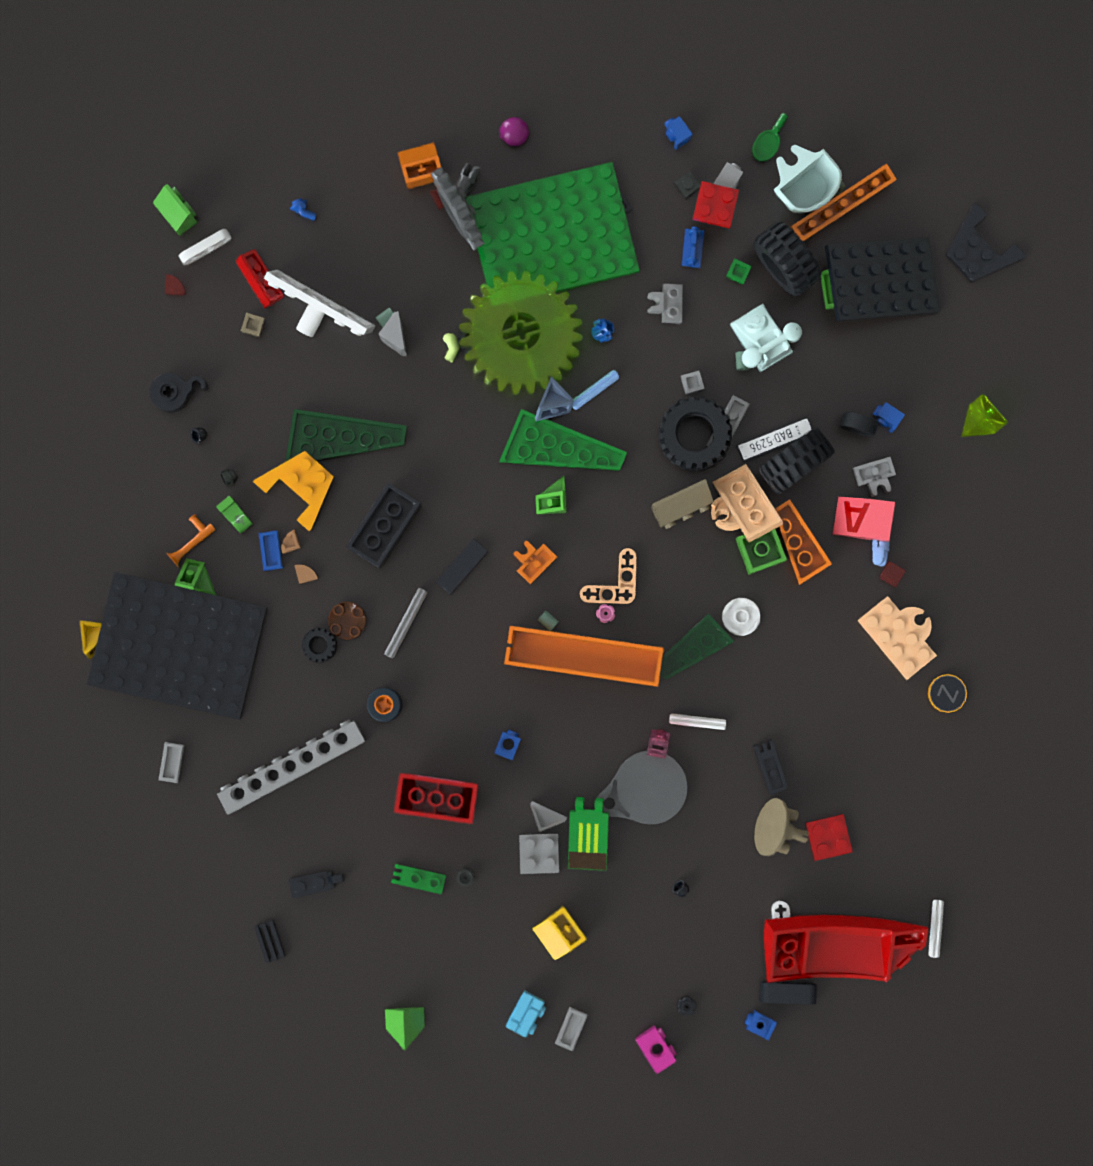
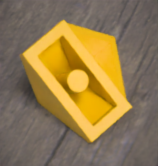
(89, 634)

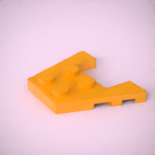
(306, 479)

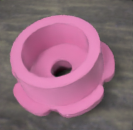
(605, 618)

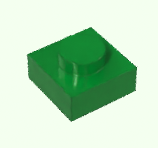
(738, 271)

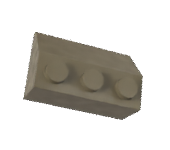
(682, 504)

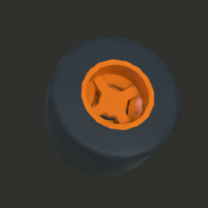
(380, 709)

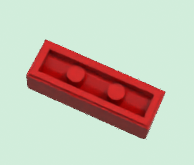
(254, 272)

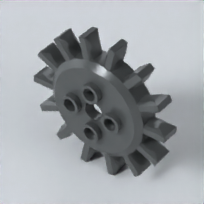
(457, 208)

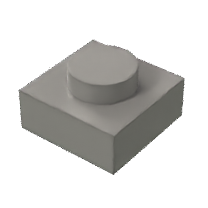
(692, 382)

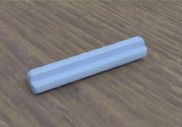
(595, 389)

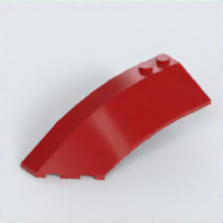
(839, 947)

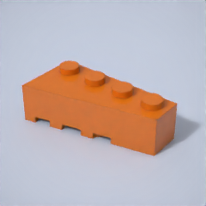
(803, 549)

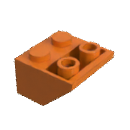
(418, 165)

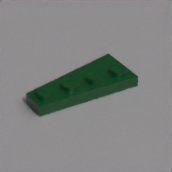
(696, 645)

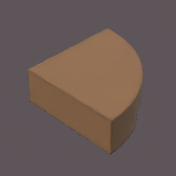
(290, 543)
(305, 574)

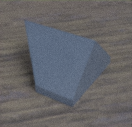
(554, 402)

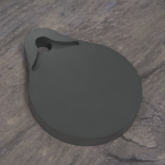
(647, 789)

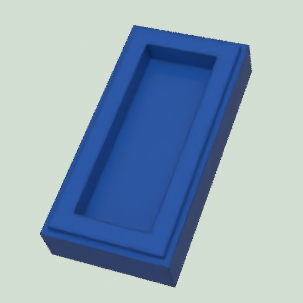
(270, 550)

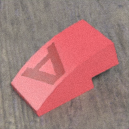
(864, 518)

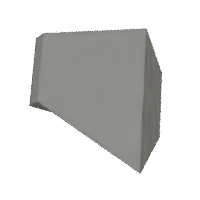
(546, 817)

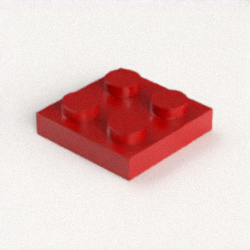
(715, 204)
(829, 837)

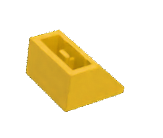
(559, 933)

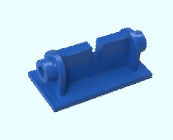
(692, 247)

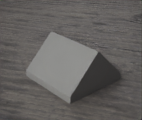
(393, 334)

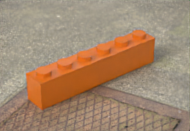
(844, 202)

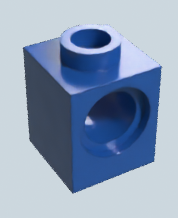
(500, 750)

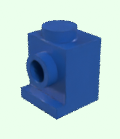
(678, 132)
(888, 416)
(766, 1030)

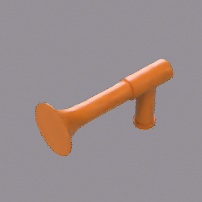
(204, 533)

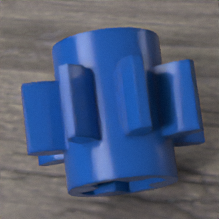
(602, 330)

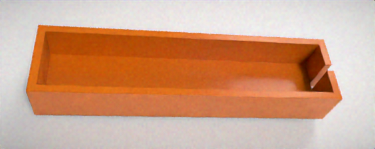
(584, 656)

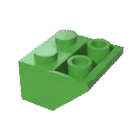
(177, 214)

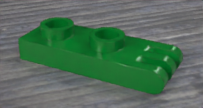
(419, 879)

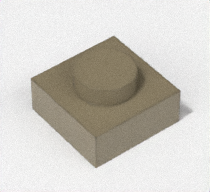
(253, 325)

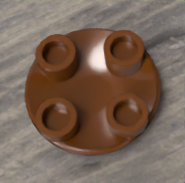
(347, 620)

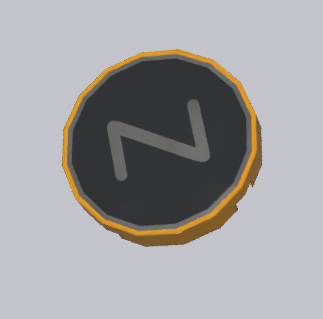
(947, 693)

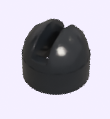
(198, 434)
(680, 888)

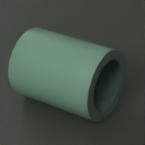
(384, 317)
(739, 364)
(548, 621)

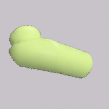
(453, 346)

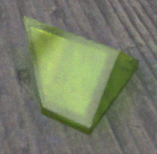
(982, 418)

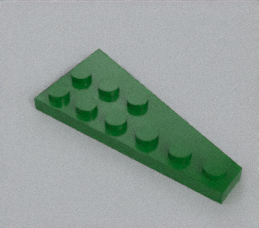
(558, 446)

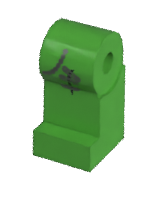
(234, 514)

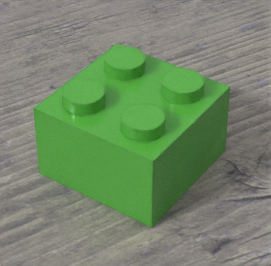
(761, 552)

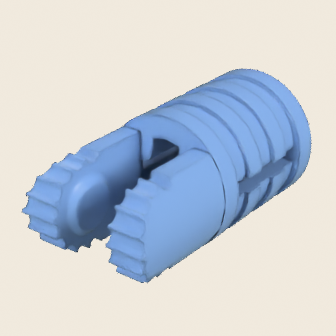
(880, 552)

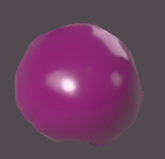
(514, 131)

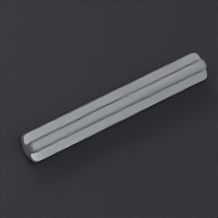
(405, 623)

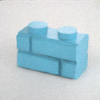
(525, 1014)

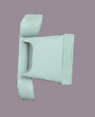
(764, 339)

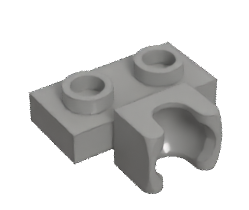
(668, 303)
(875, 475)

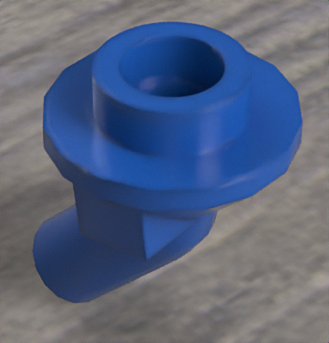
(299, 207)

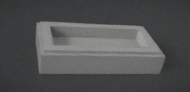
(171, 762)
(571, 1028)

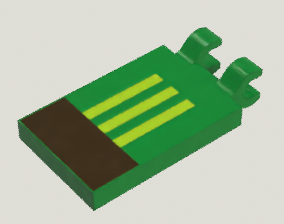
(588, 836)

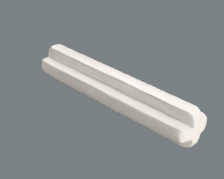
(696, 721)
(936, 928)

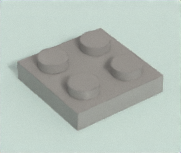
(539, 853)

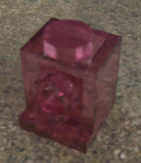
(658, 738)

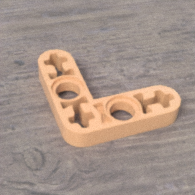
(622, 585)

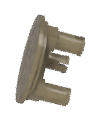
(774, 827)

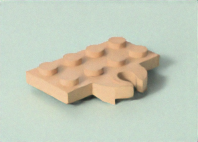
(744, 505)
(899, 635)

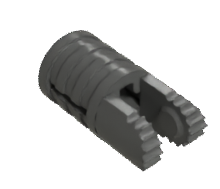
(465, 181)

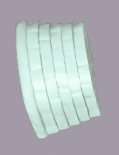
(808, 182)

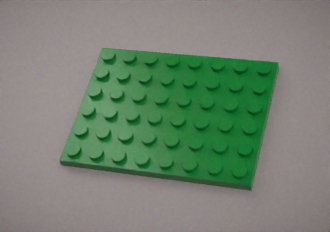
(557, 227)

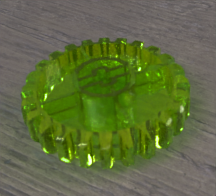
(546, 312)

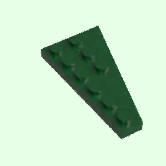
(337, 436)

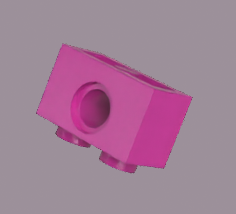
(658, 1060)

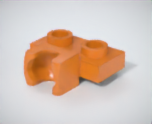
(534, 561)

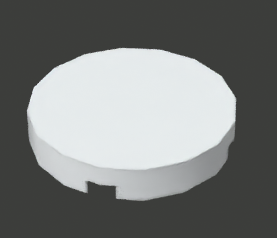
(741, 616)

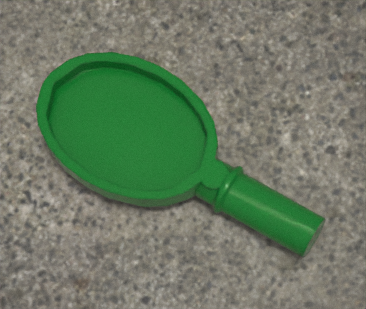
(768, 141)

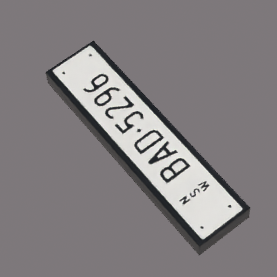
(773, 439)

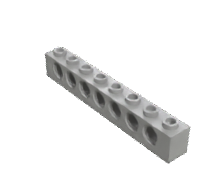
(232, 803)

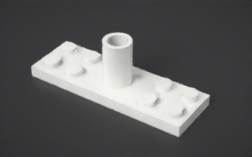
(317, 306)

